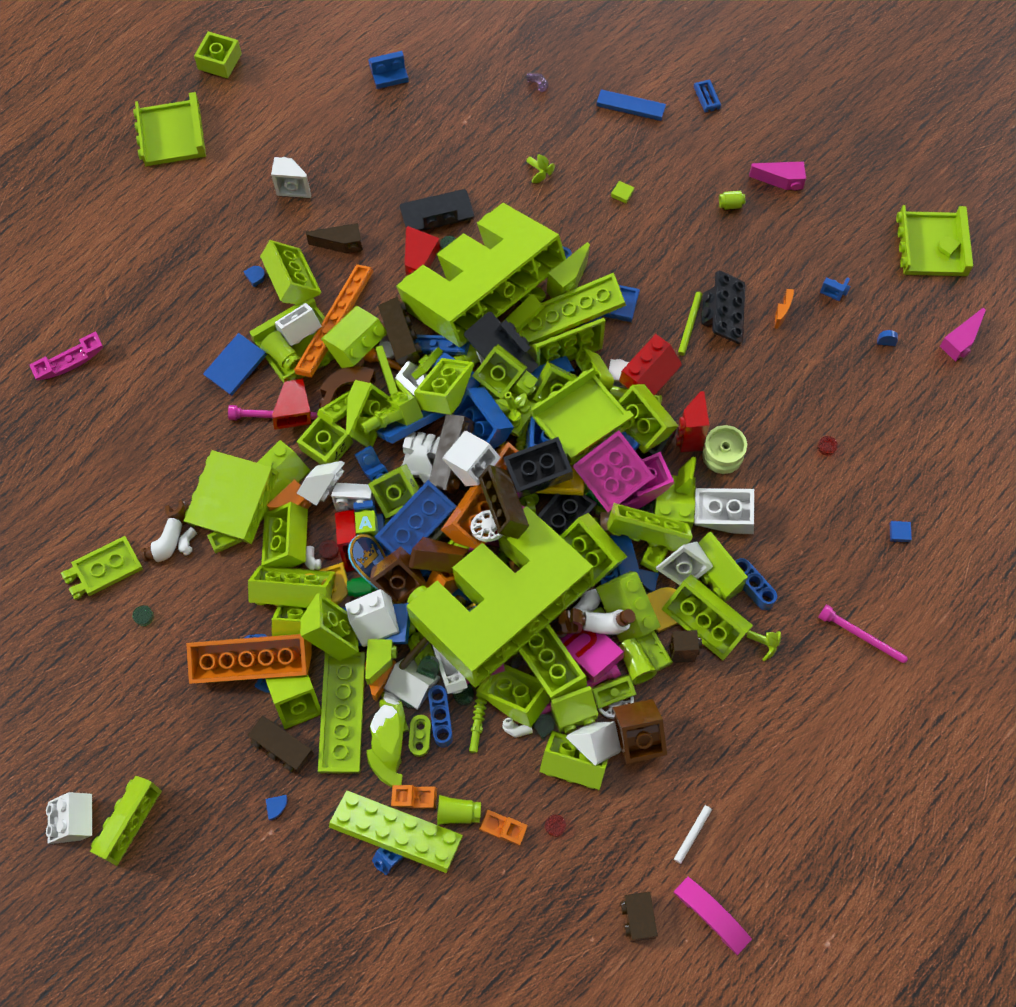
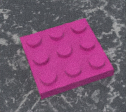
(613, 471)

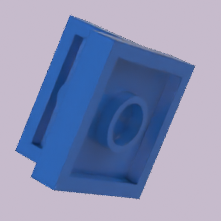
(388, 69)

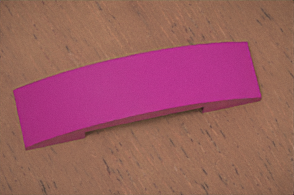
(68, 360)
(713, 914)

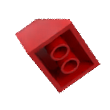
(651, 366)
(693, 425)

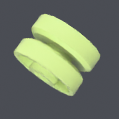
(724, 449)

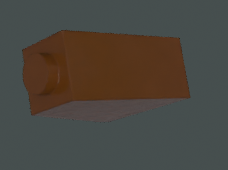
(436, 555)

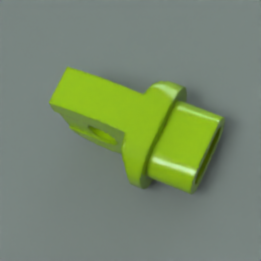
(530, 501)

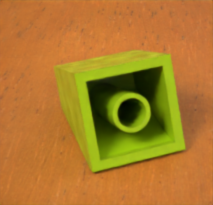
(294, 699)

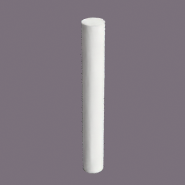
(692, 834)

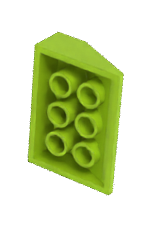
(588, 336)

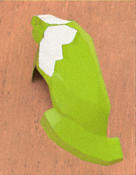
(387, 740)

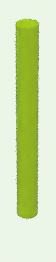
(690, 323)

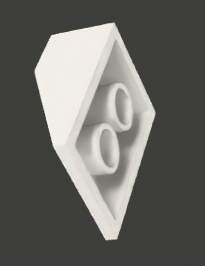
(725, 509)

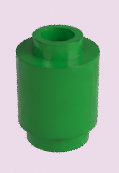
(359, 587)

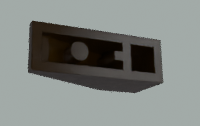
(339, 238)

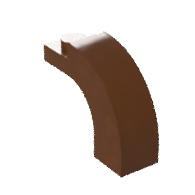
(342, 381)

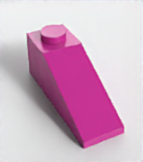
(780, 174)
(959, 341)

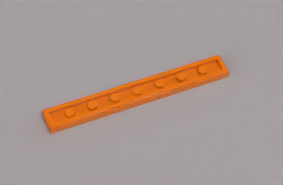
(341, 307)

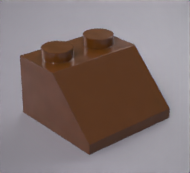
(396, 577)

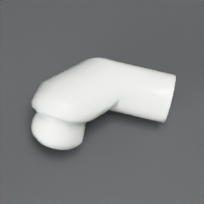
(183, 543)
(311, 562)
(514, 729)

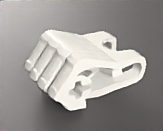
(420, 454)

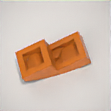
(782, 309)
(414, 797)
(502, 827)

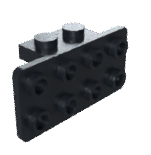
(437, 210)
(725, 307)
(490, 331)

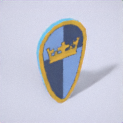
(364, 554)

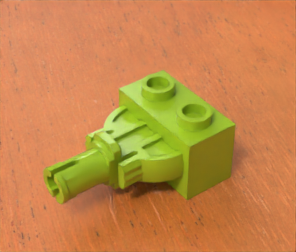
(399, 408)

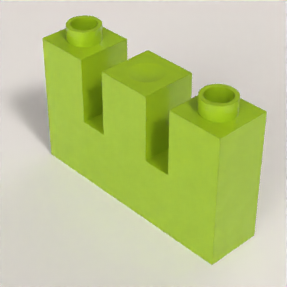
(482, 277)
(508, 604)

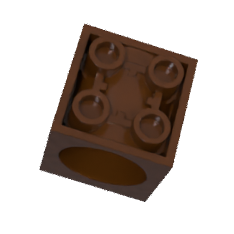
(640, 731)

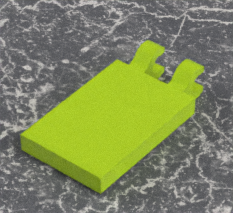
(102, 568)

